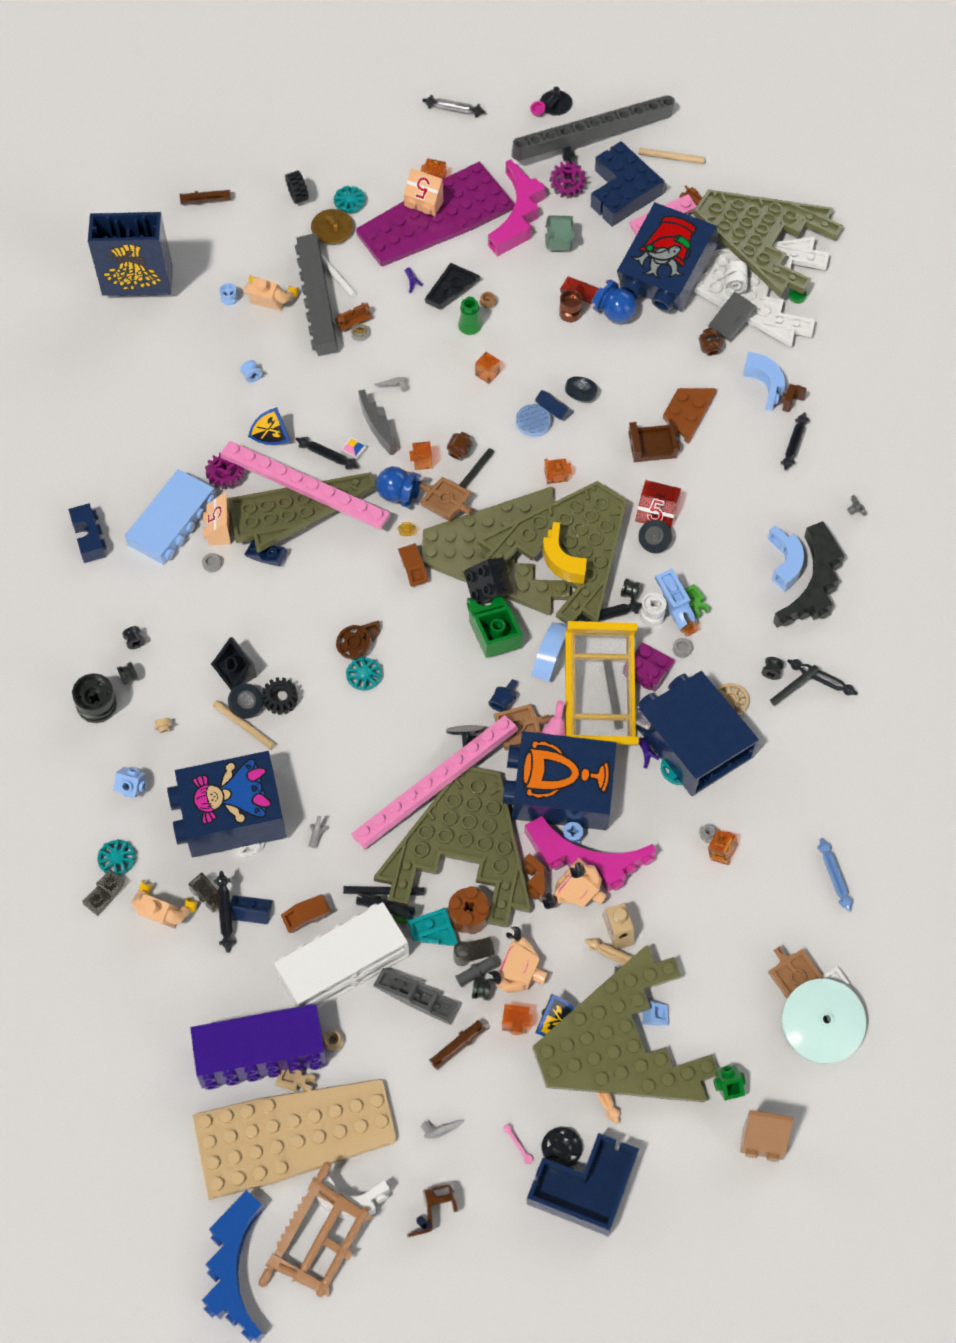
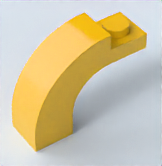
(562, 565)

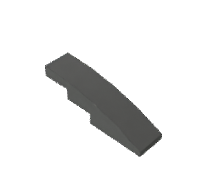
(377, 424)
(416, 996)

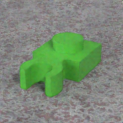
(696, 600)

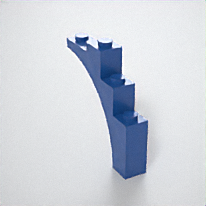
(231, 1232)

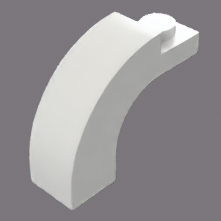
(375, 1195)

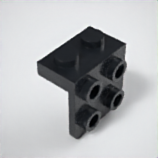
(488, 580)

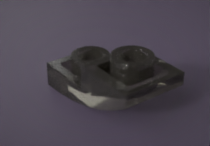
(104, 893)

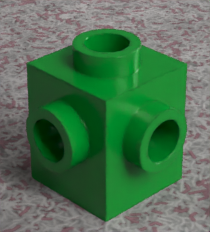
(729, 1082)

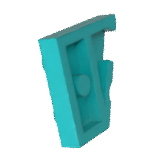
(432, 928)

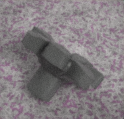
(856, 506)

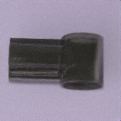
(475, 950)

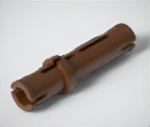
(205, 196)
(465, 1038)

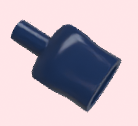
(503, 697)

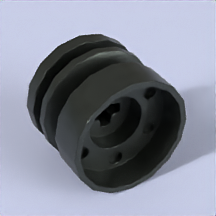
(90, 690)

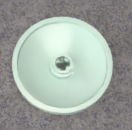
(807, 1031)

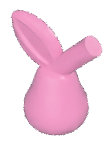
(556, 724)

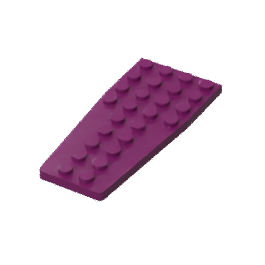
(469, 202)

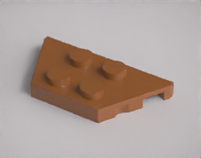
(688, 409)

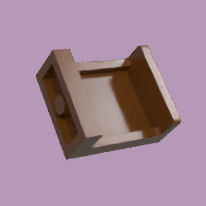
(653, 442)

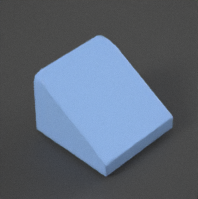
(656, 1015)

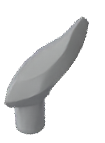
(398, 381)
(438, 1131)

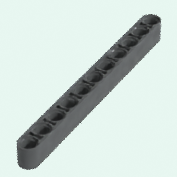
(592, 127)

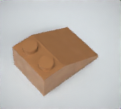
(766, 1135)

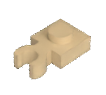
(296, 1080)

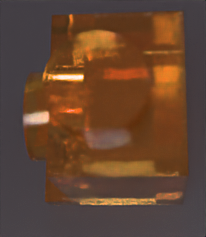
(557, 470)
(722, 847)

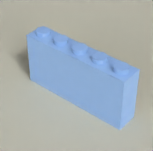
(170, 517)

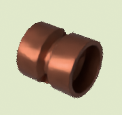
(570, 305)

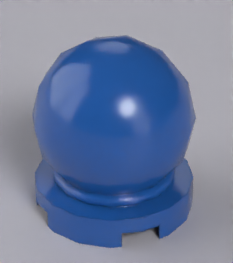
(616, 302)
(397, 485)

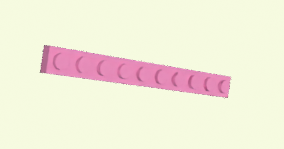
(305, 485)
(434, 782)

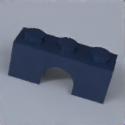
(84, 520)

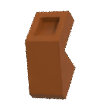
(413, 564)
(536, 884)
(307, 911)

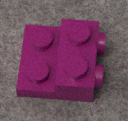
(651, 666)

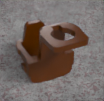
(432, 1199)

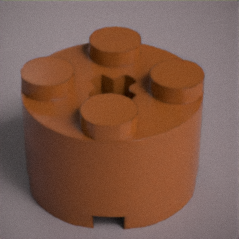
(460, 906)

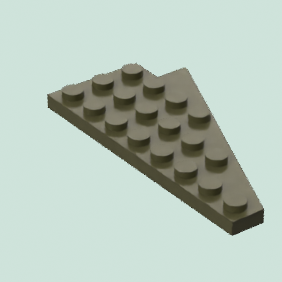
(282, 512)

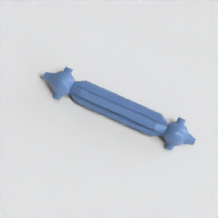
(835, 874)

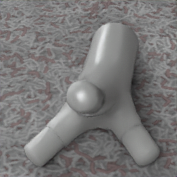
(316, 832)

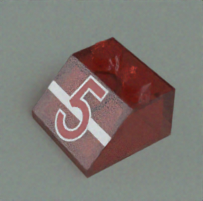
(658, 503)

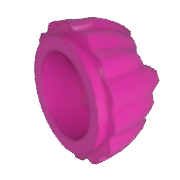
(537, 108)

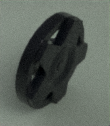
(562, 1146)

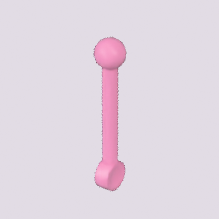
(527, 1158)

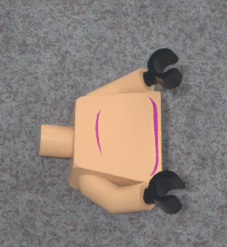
(576, 886)
(518, 966)

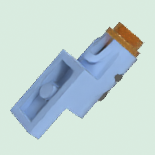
(677, 602)

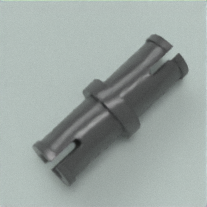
(476, 971)

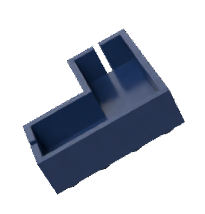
(629, 184)
(586, 1197)

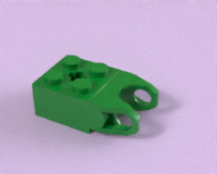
(494, 626)

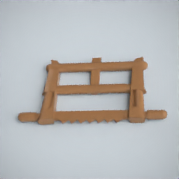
(300, 1275)

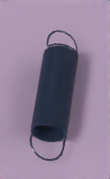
(423, 1223)

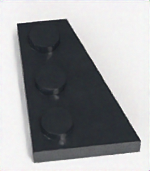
(450, 285)

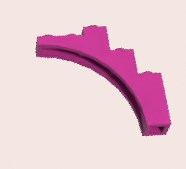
(517, 226)
(557, 851)

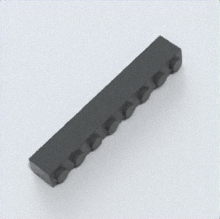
(317, 295)

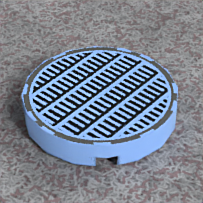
(533, 420)

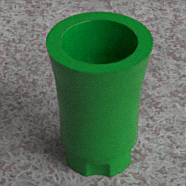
(470, 320)

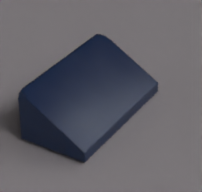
(553, 405)
(250, 909)

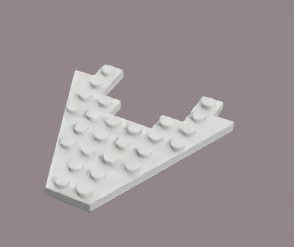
(768, 313)

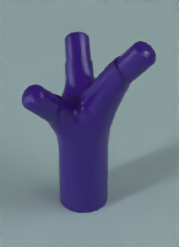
(412, 279)
(647, 752)

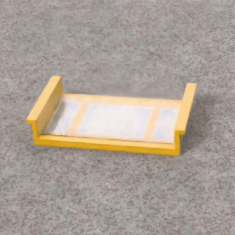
(600, 681)

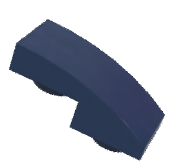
(272, 555)

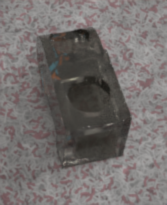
(204, 891)

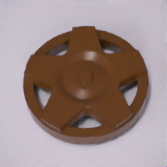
(353, 642)

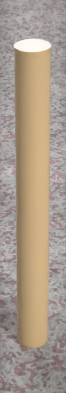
(670, 155)
(244, 725)

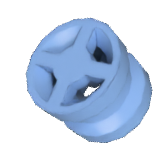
(228, 294)
(251, 371)
(572, 837)

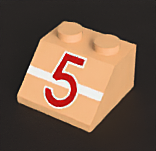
(423, 192)
(218, 521)

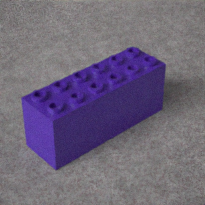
(258, 1046)

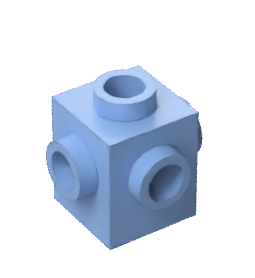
(129, 782)

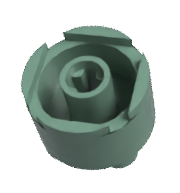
(559, 232)

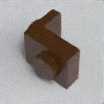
(793, 392)

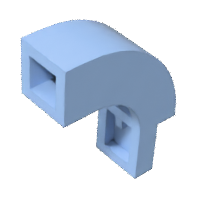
(769, 373)
(789, 572)
(549, 652)

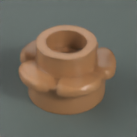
(487, 299)

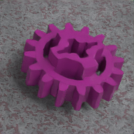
(567, 172)
(223, 472)

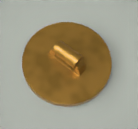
(332, 226)

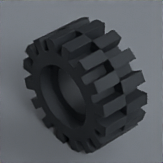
(296, 187)
(277, 686)

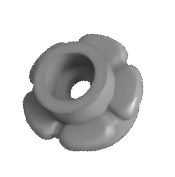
(703, 832)

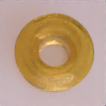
(406, 529)

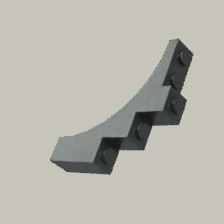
(814, 600)

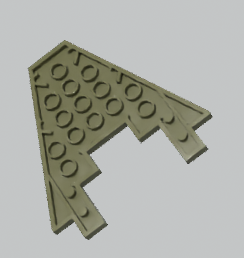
(754, 223)
(588, 529)
(454, 548)
(467, 826)
(602, 1051)

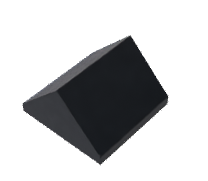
(234, 665)

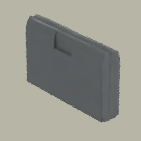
(732, 316)

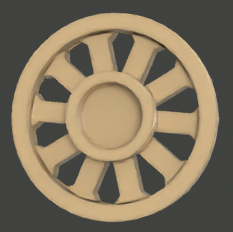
(734, 699)

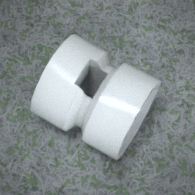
(736, 276)
(653, 609)

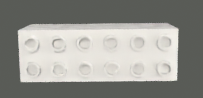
(342, 958)

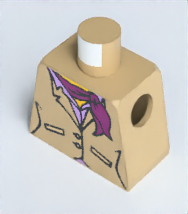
(618, 923)

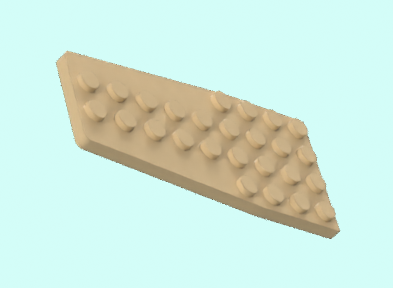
(290, 1135)

